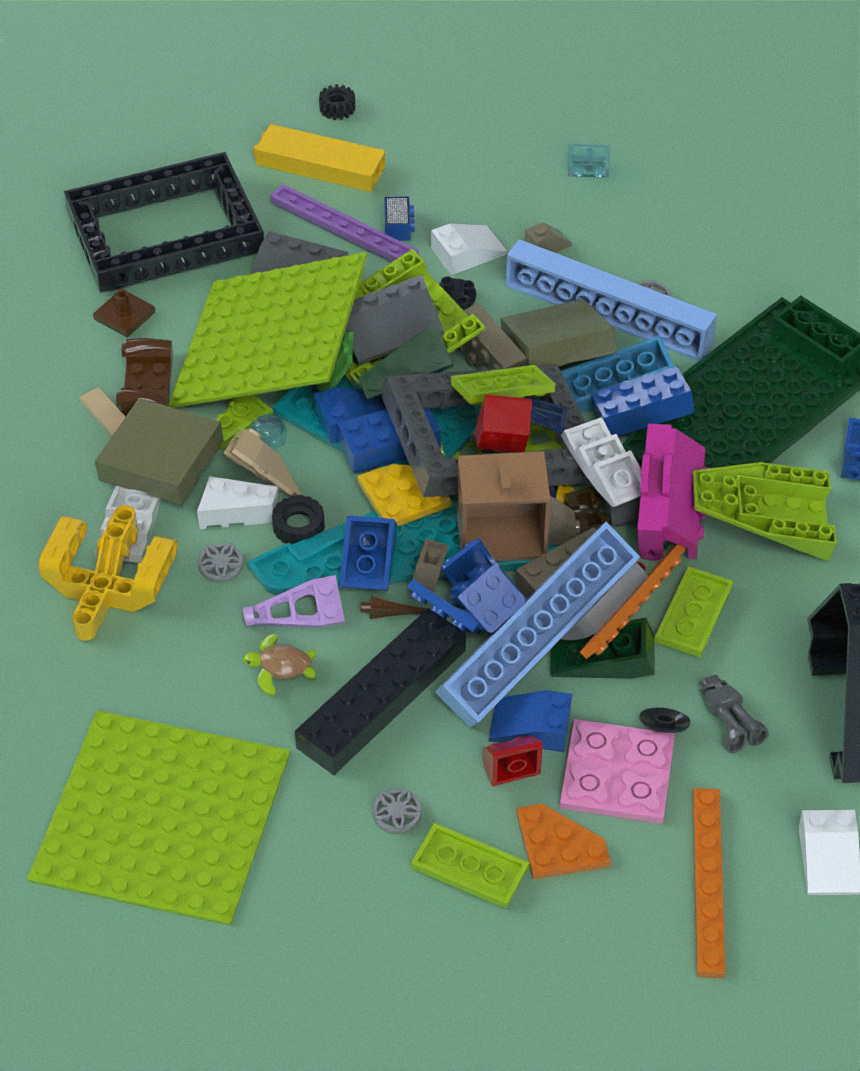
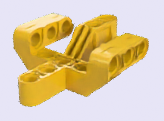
(104, 586)

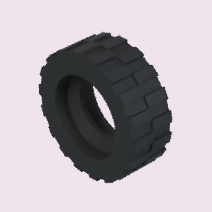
(293, 506)

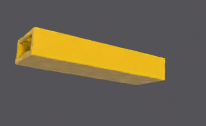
(320, 157)

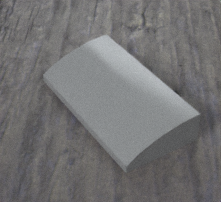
(608, 604)

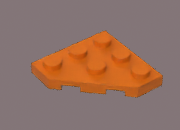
(559, 844)

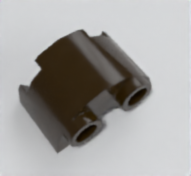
(586, 508)

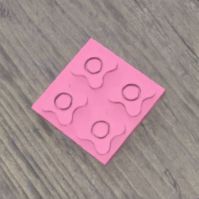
(617, 771)

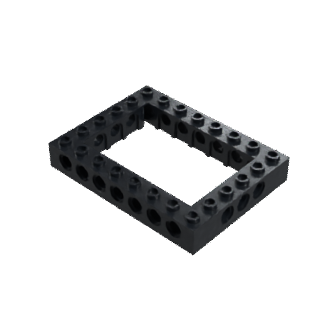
(156, 186)

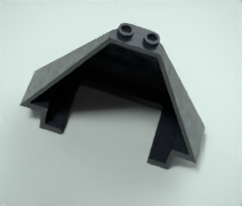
(836, 650)

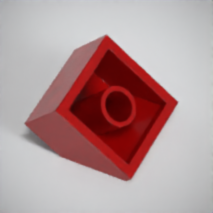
(503, 424)
(513, 760)

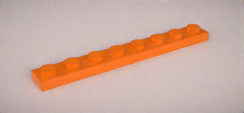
(609, 631)
(708, 883)

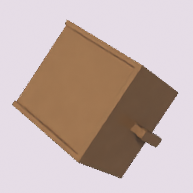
(504, 504)

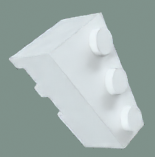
(236, 502)

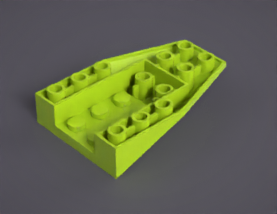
(771, 502)

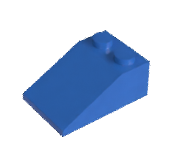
(341, 405)
(368, 552)
(536, 714)

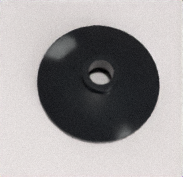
(664, 720)

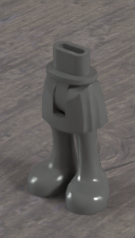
(724, 701)

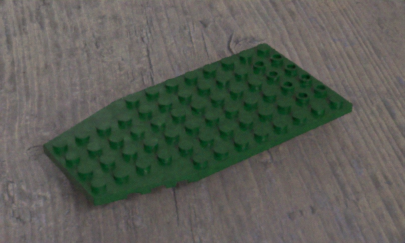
(767, 385)

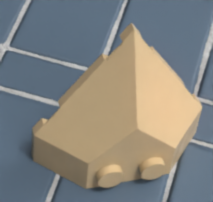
(260, 459)

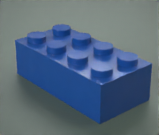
(643, 401)
(373, 441)

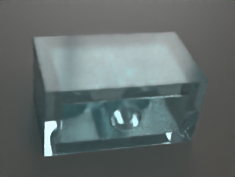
(588, 160)

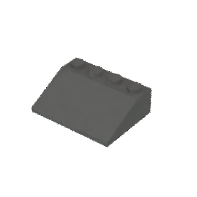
(285, 251)
(390, 318)

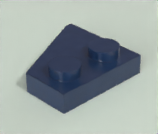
(548, 414)

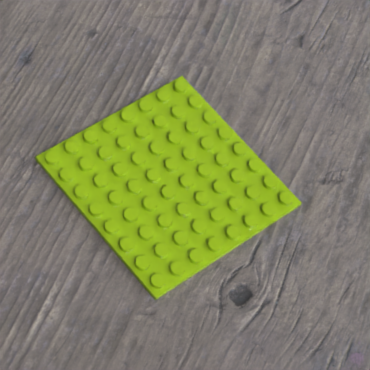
(269, 331)
(161, 817)

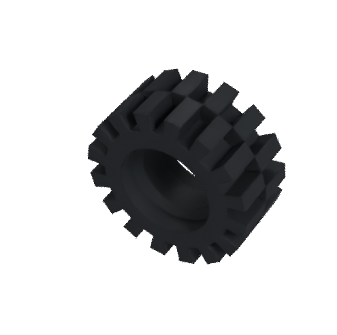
(345, 100)

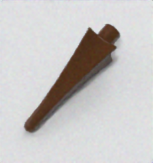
(383, 608)

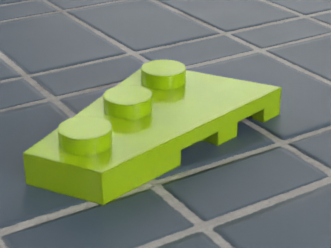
(240, 415)

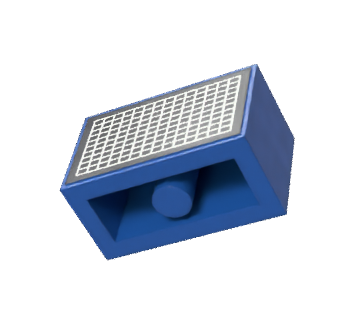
(397, 217)

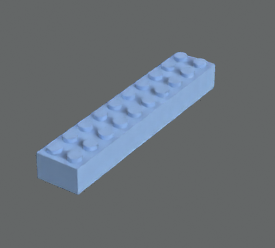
(619, 301)
(537, 625)

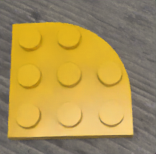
(397, 495)

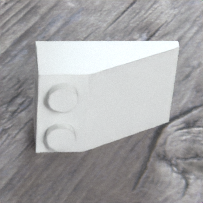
(465, 246)
(830, 852)

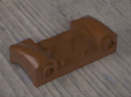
(146, 372)

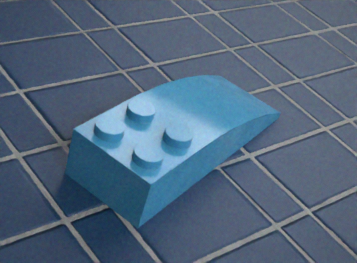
(613, 369)

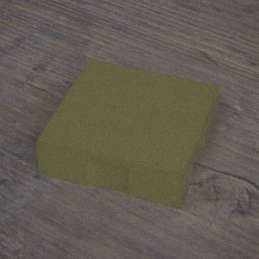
(560, 334)
(159, 451)

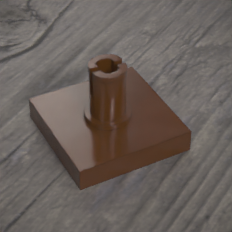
(124, 312)

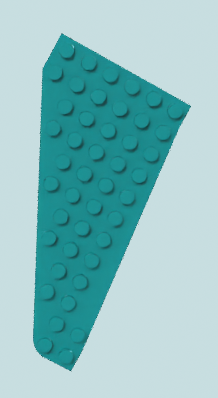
(322, 554)

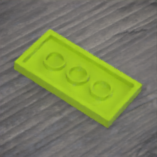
(504, 382)
(694, 612)
(470, 865)

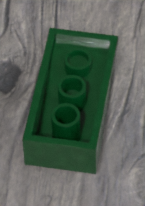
(627, 655)

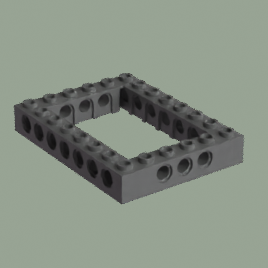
(438, 476)

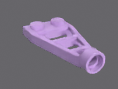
(327, 600)

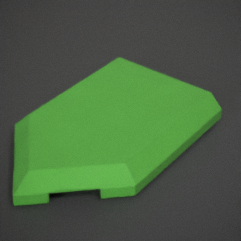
(342, 363)

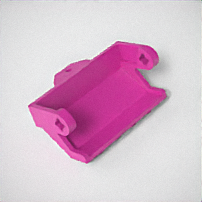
(667, 493)

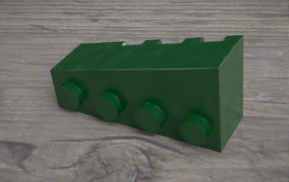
(419, 355)

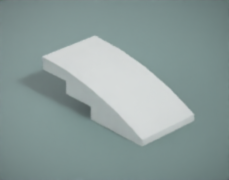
(604, 461)
(146, 514)

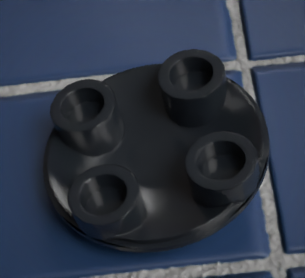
(460, 290)

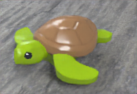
(279, 662)

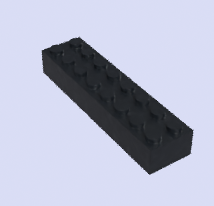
(380, 691)

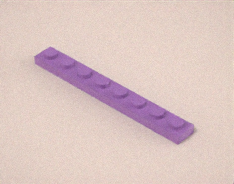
(339, 223)

